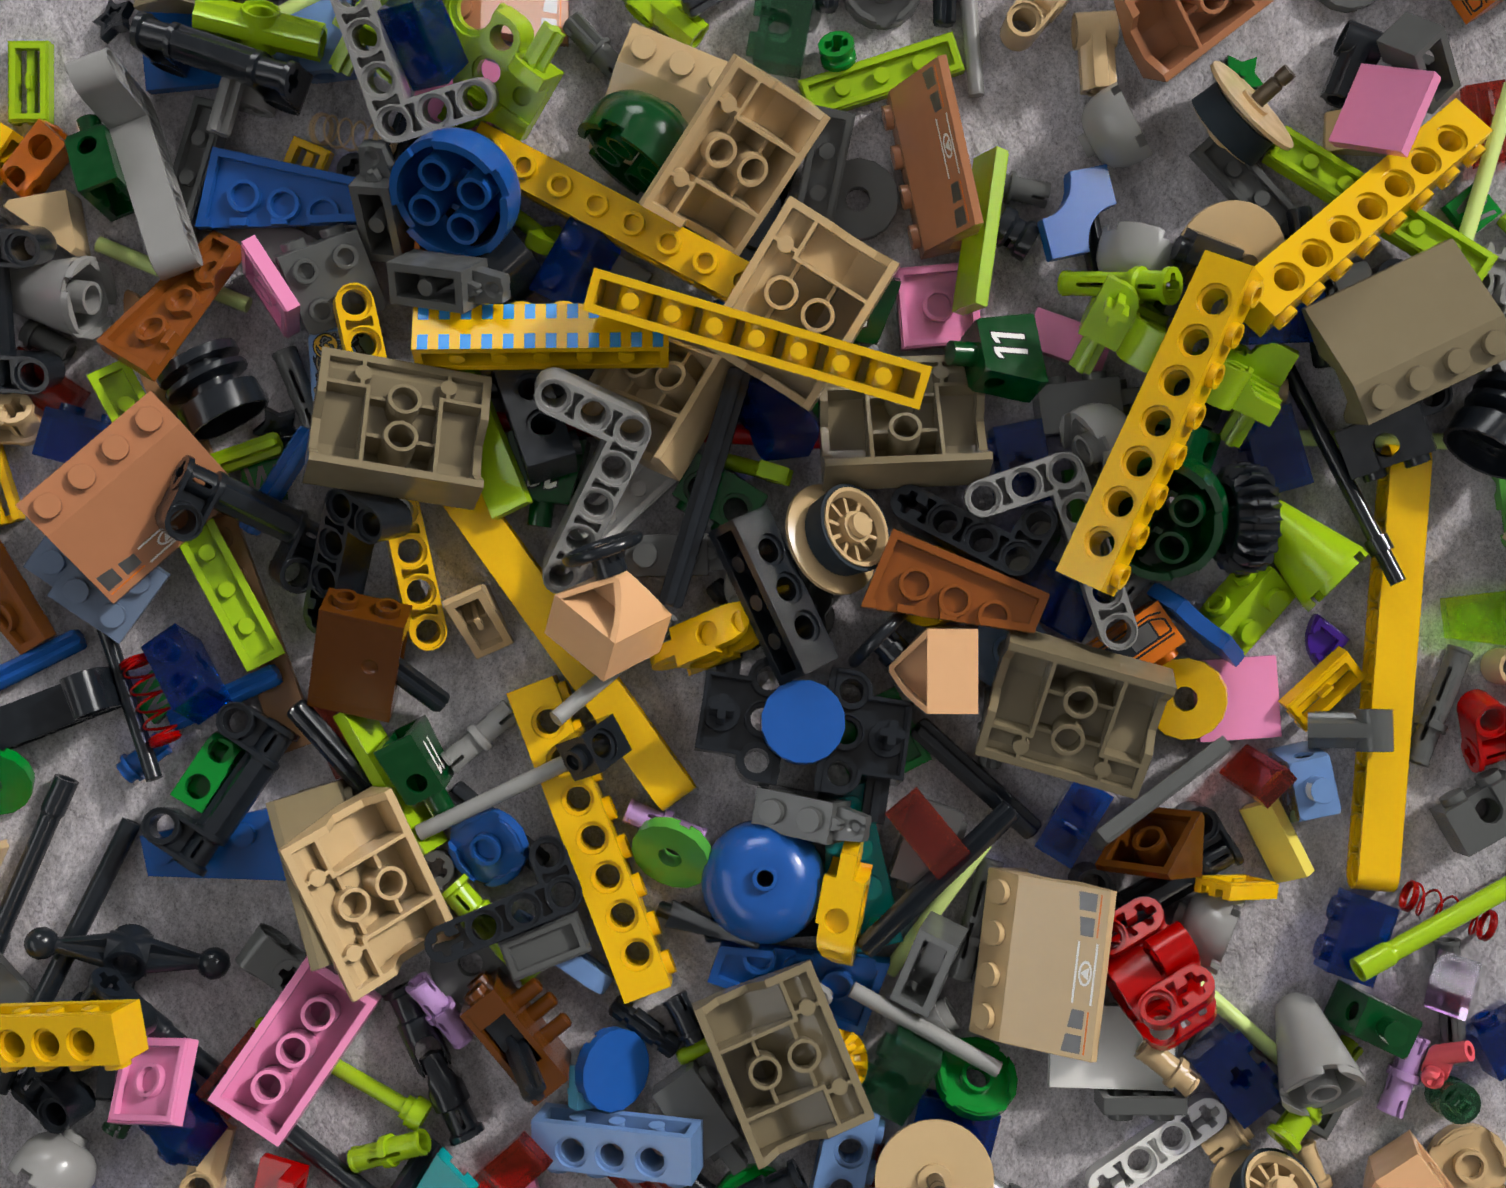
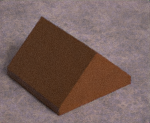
(1158, 846)

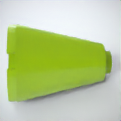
(1313, 556)

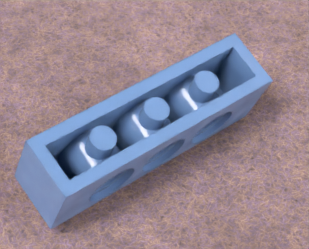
(634, 1132)
(854, 1167)

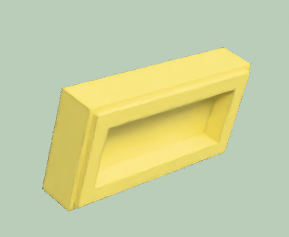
(1277, 841)

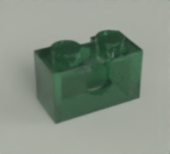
(782, 52)
(900, 1073)

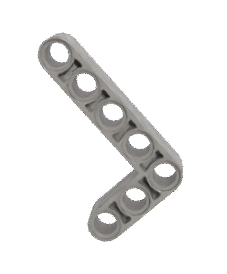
(399, 96)
(143, 159)
(596, 477)
(1060, 494)

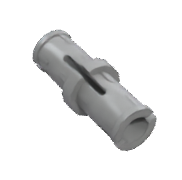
(479, 737)

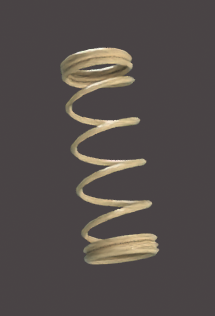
(328, 140)

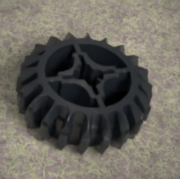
(1252, 521)

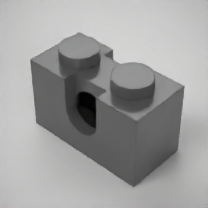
(1406, 45)
(1459, 820)
(925, 977)

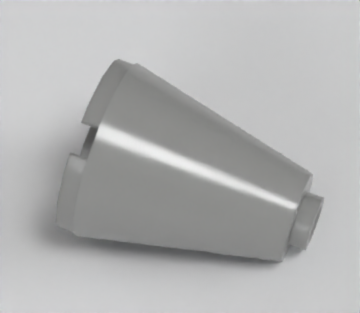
(66, 295)
(1312, 1059)

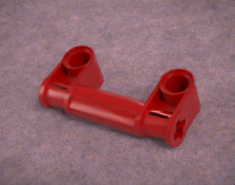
(1484, 735)

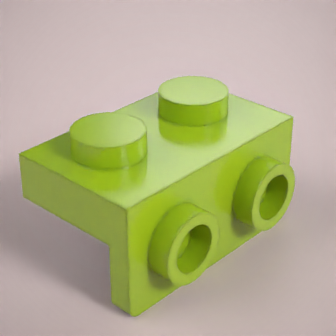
(1248, 605)

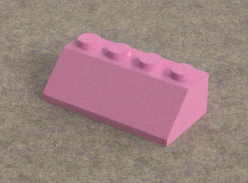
(292, 1052)

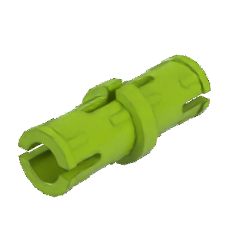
(389, 1150)

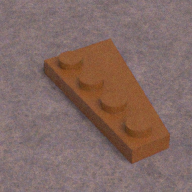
(164, 317)
(943, 586)
(20, 613)

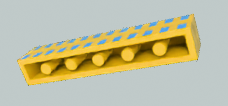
(532, 338)

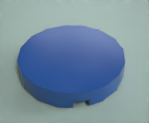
(802, 722)
(489, 847)
(612, 1069)

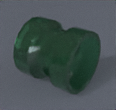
(1444, 1098)

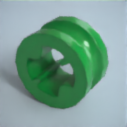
(833, 42)

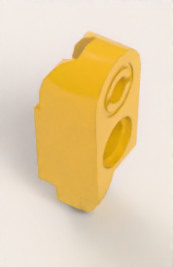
(707, 640)
(843, 904)

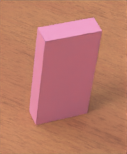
(1060, 337)

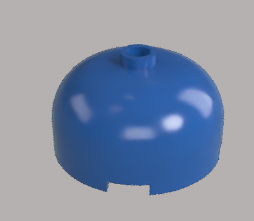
(461, 173)
(756, 911)

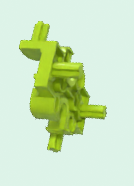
(525, 67)
(1136, 332)

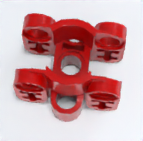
(1158, 975)

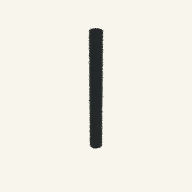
(129, 703)

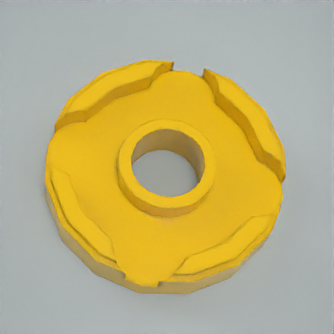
(1211, 701)

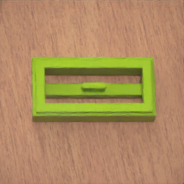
(15, 113)

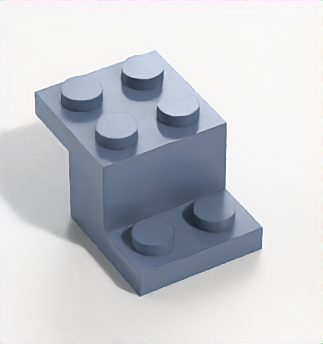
(85, 600)

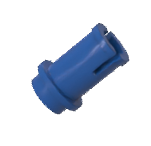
(130, 766)

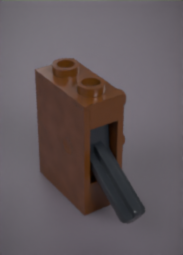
(362, 655)
(517, 1032)

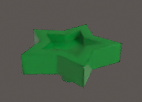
(1245, 70)

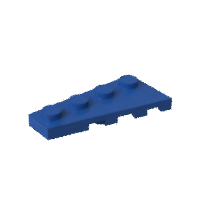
(270, 193)
(247, 855)
(740, 963)

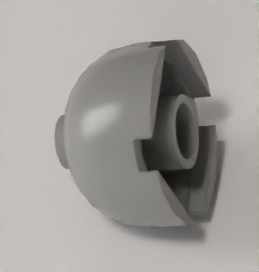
(1112, 130)
(1133, 246)
(1092, 434)
(1210, 925)
(56, 1161)

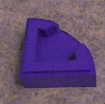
(1322, 638)

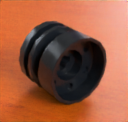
(211, 389)
(1479, 428)

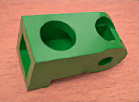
(208, 772)

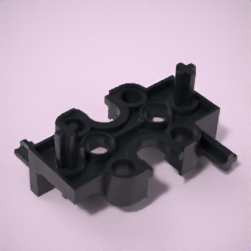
(874, 756)

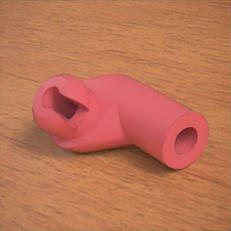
(1441, 1059)

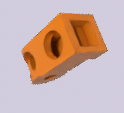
(36, 160)

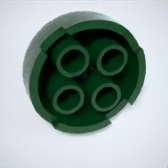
(632, 124)
(1195, 516)

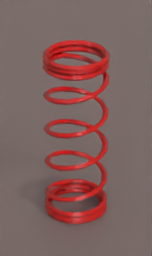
(162, 738)
(1478, 926)

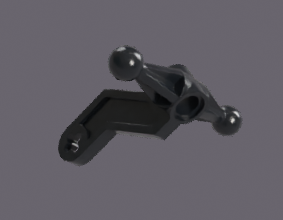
(131, 953)

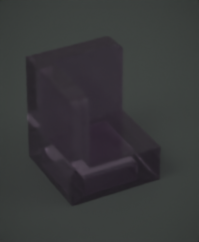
(1452, 984)

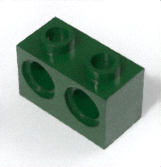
(729, 489)

